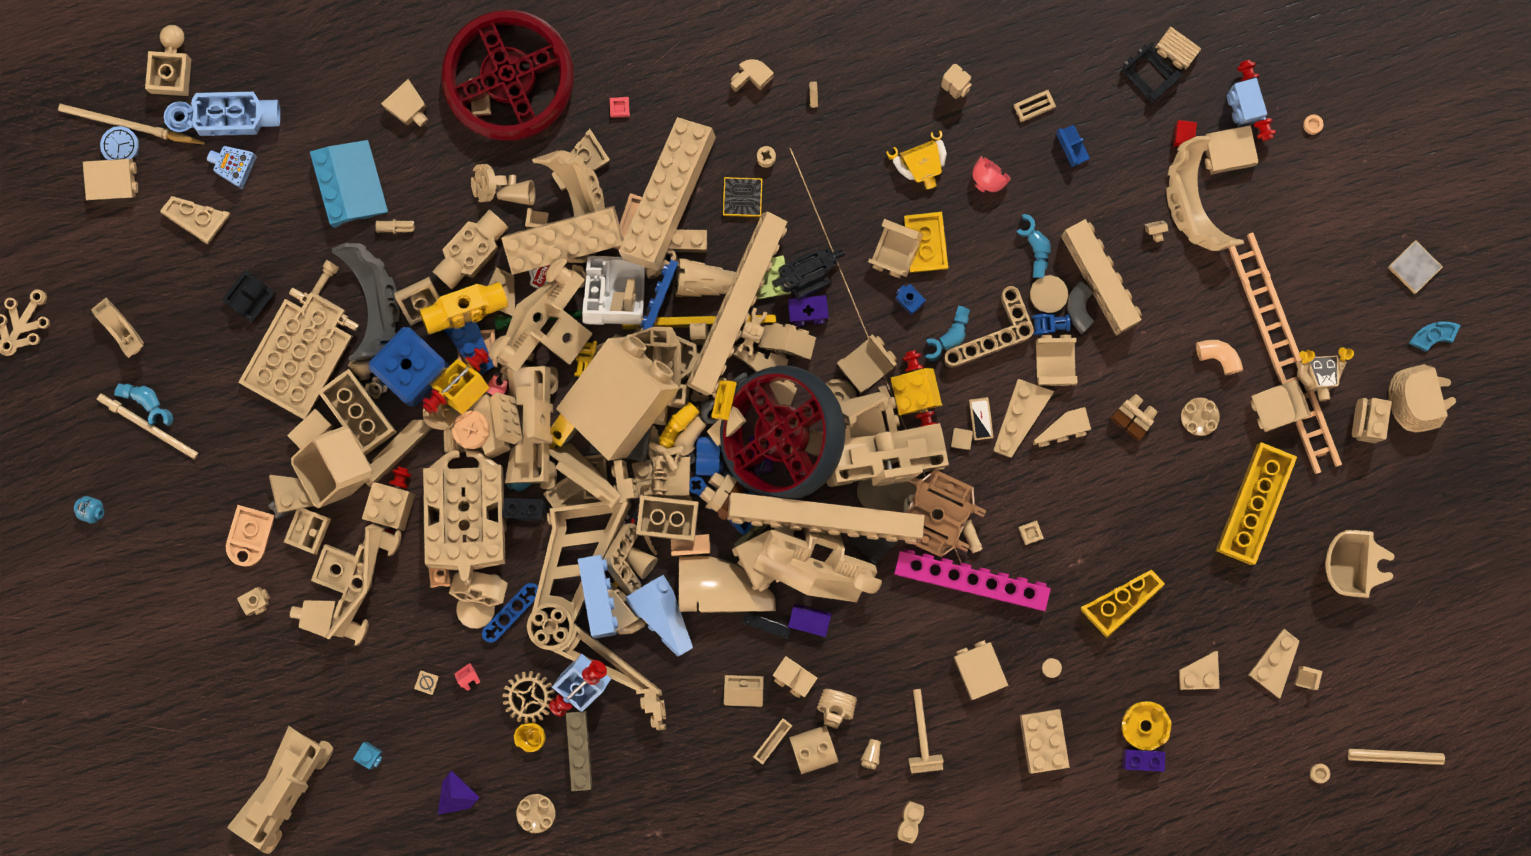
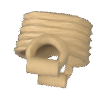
(839, 702)

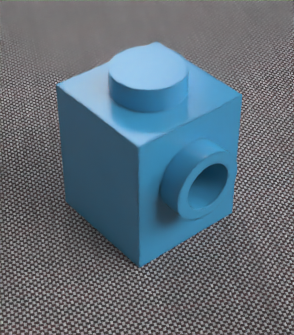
(368, 756)

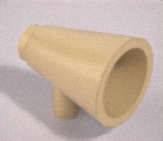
(517, 192)
(640, 562)

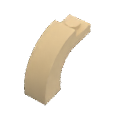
(118, 326)

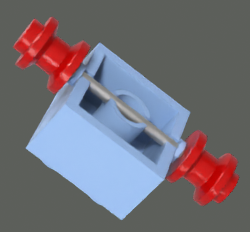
(1248, 102)
(579, 685)

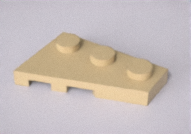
(1275, 664)

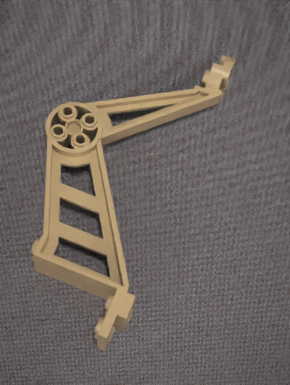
(571, 610)

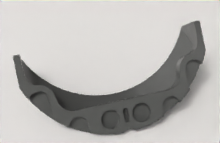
(379, 295)

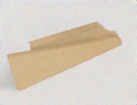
(398, 449)

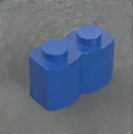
(708, 458)

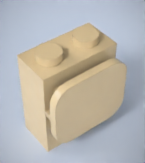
(1280, 406)
(1371, 420)

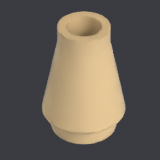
(871, 755)

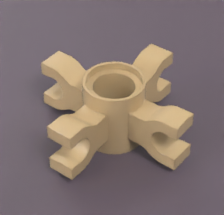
(752, 332)

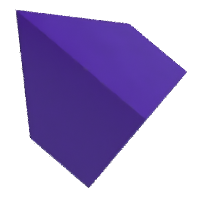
(455, 795)

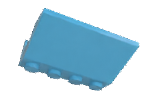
(348, 182)

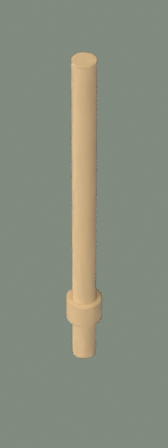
(116, 406)

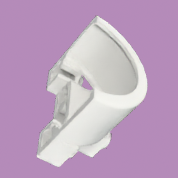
(599, 295)

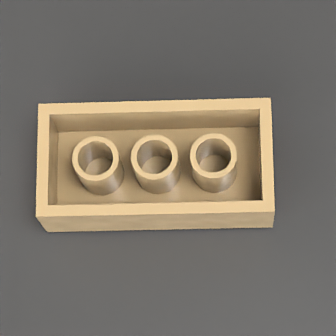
(357, 411)

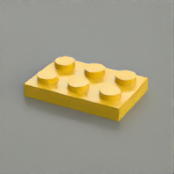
(932, 248)

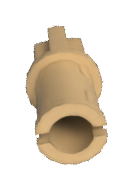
(395, 226)

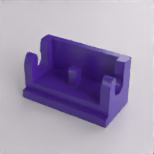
(809, 620)

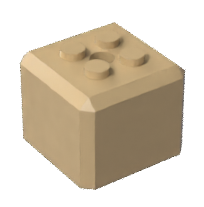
(331, 466)

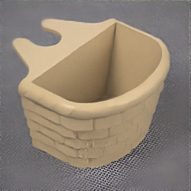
(1418, 398)
(1353, 563)

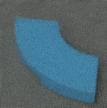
(1434, 333)

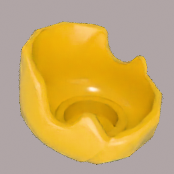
(529, 737)

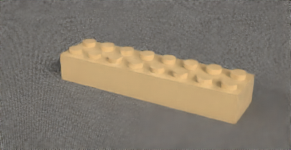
(667, 194)

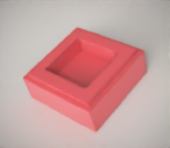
(619, 107)

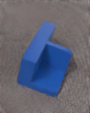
(1072, 145)

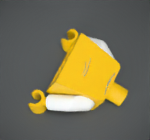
(922, 161)

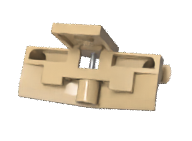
(915, 449)

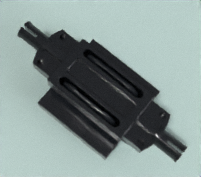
(807, 273)

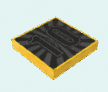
(742, 197)

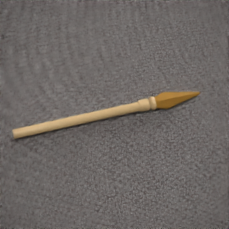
(156, 131)

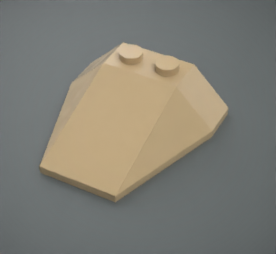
(664, 347)

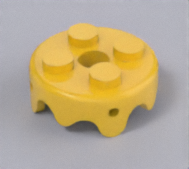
(1160, 725)

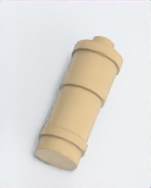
(971, 537)

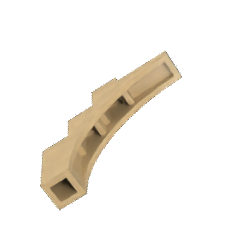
(784, 390)

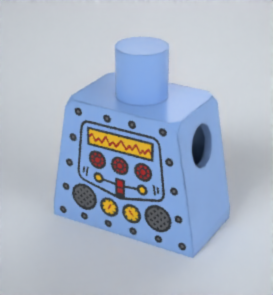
(233, 164)

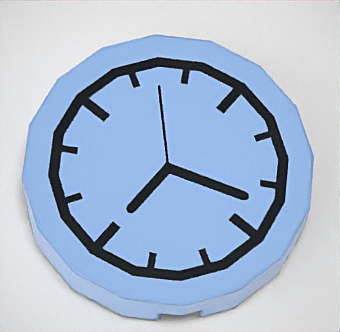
(119, 144)

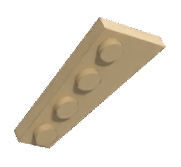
(1021, 413)

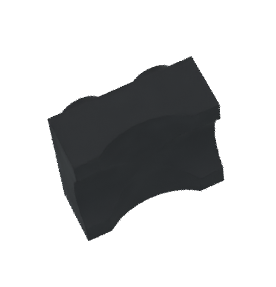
(871, 548)

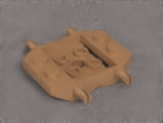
(954, 515)

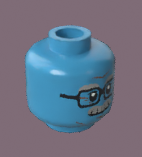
(88, 509)

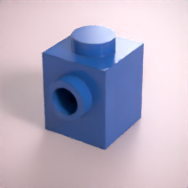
(909, 298)

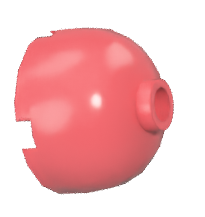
(989, 176)

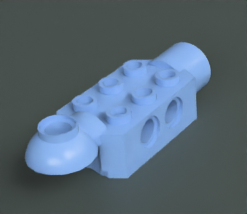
(224, 114)

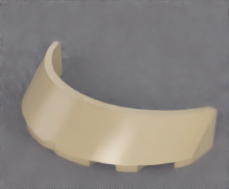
(580, 183)
(1185, 200)

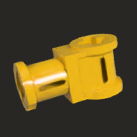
(585, 357)

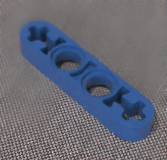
(513, 615)

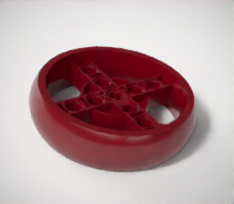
(458, 96)

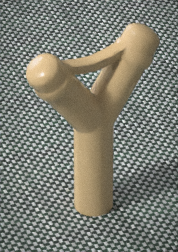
(667, 453)

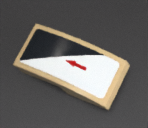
(981, 418)

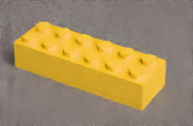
(1256, 503)

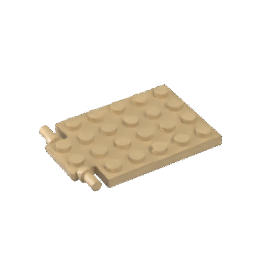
(299, 353)

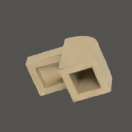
(754, 71)

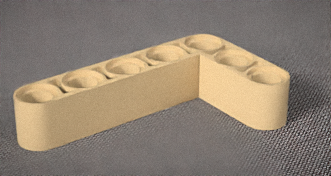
(995, 337)

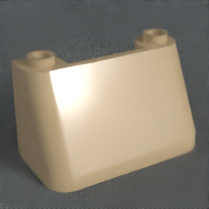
(864, 416)

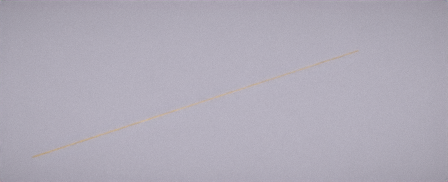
(853, 302)

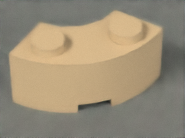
(482, 589)

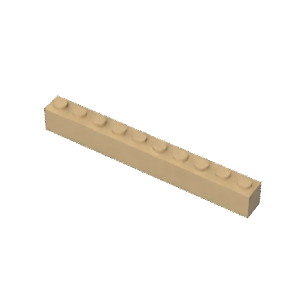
(737, 303)
(825, 517)

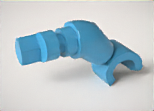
(1040, 245)
(952, 338)
(148, 399)

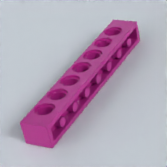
(1037, 602)

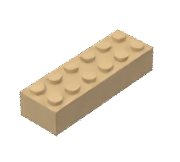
(563, 239)
(1101, 277)

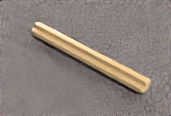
(1396, 756)

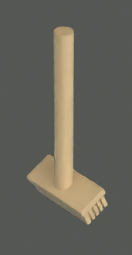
(926, 762)

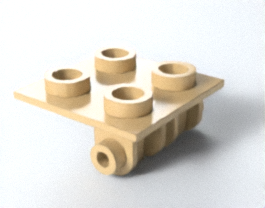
(668, 481)

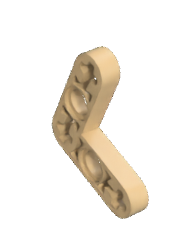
(616, 559)

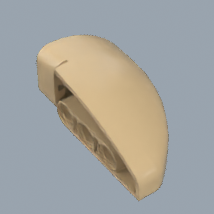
(719, 587)

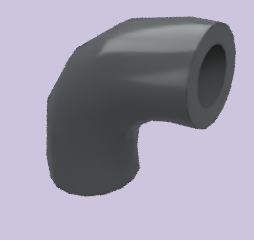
(1077, 307)

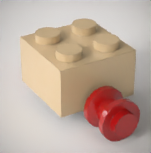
(389, 504)

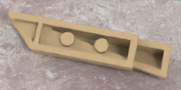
(581, 472)

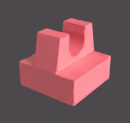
(495, 387)
(466, 675)

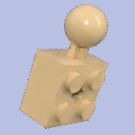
(163, 62)

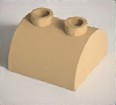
(415, 298)
(813, 749)

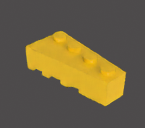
(1120, 604)

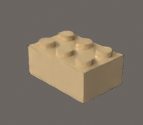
(667, 518)
(1044, 741)

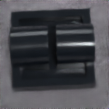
(248, 296)

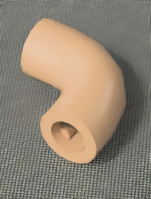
(1222, 352)

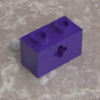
(816, 303)
(1143, 760)

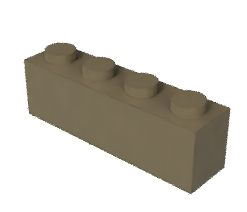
(579, 751)

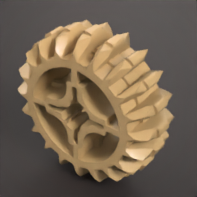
(522, 712)

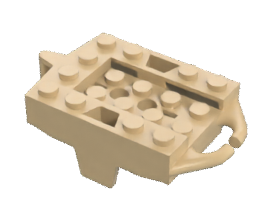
(483, 493)

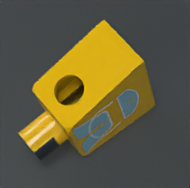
(562, 432)

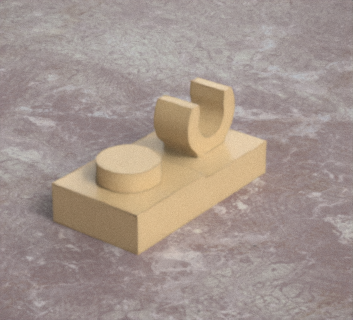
(644, 476)

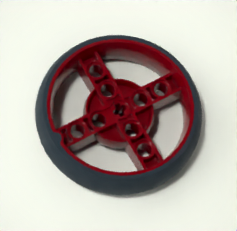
(783, 433)

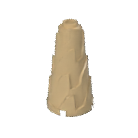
(701, 279)

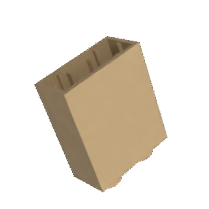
(618, 397)

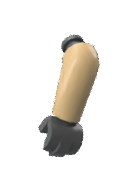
(689, 436)

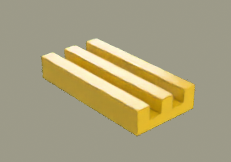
(723, 400)

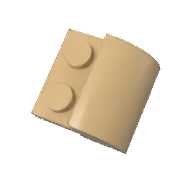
(307, 530)

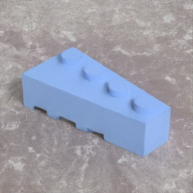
(597, 597)

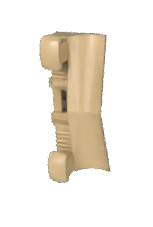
(549, 302)
(530, 455)
(353, 567)
(836, 578)
(275, 797)

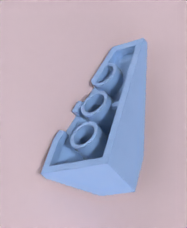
(660, 610)

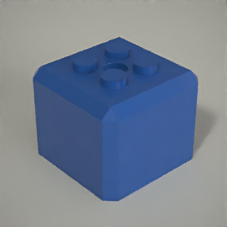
(416, 382)

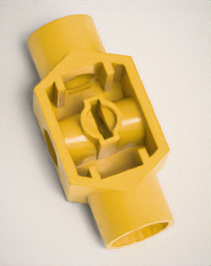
(463, 307)

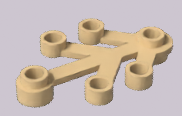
(21, 325)

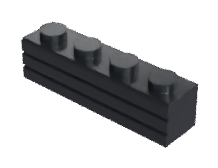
(766, 625)

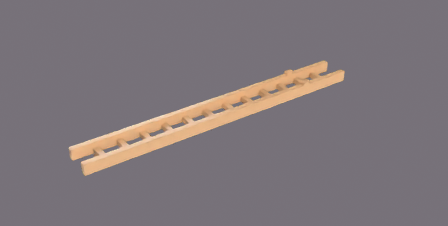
(1289, 340)

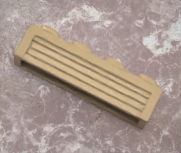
(772, 741)

